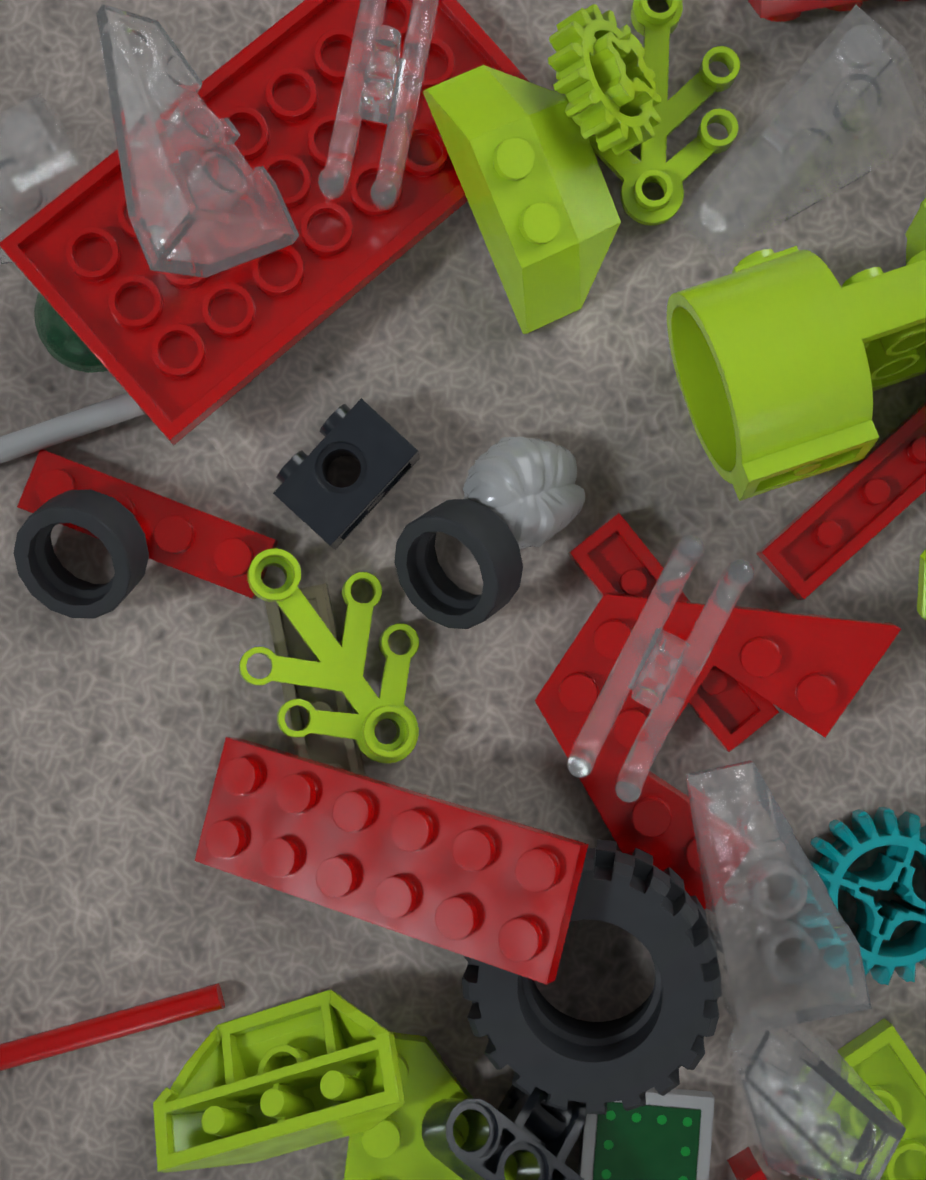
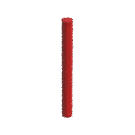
(111, 1026)

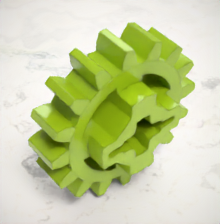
(604, 79)

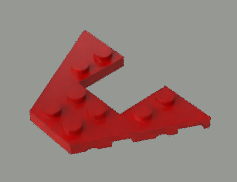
(791, 659)

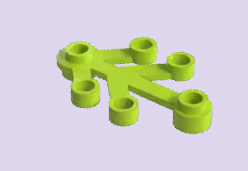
(673, 112)
(339, 665)

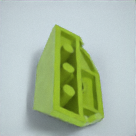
(528, 188)
(278, 1085)

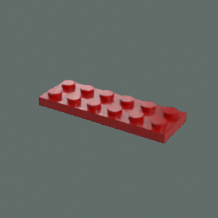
(394, 857)

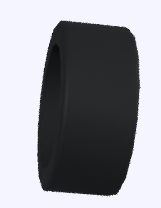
(489, 543)
(52, 582)

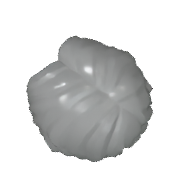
(527, 487)

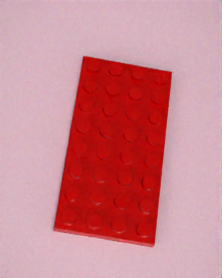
(196, 340)

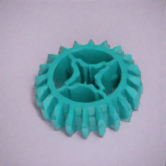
(890, 870)

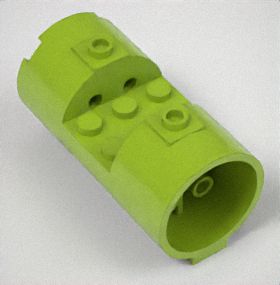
(789, 360)

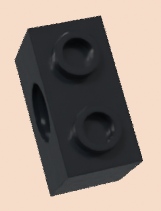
(383, 460)

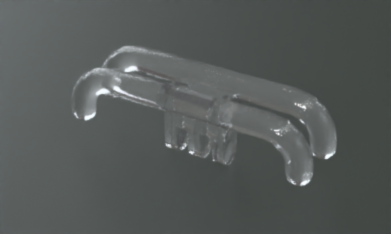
(381, 90)
(658, 667)

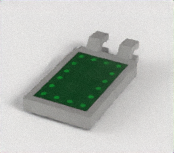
(652, 1142)

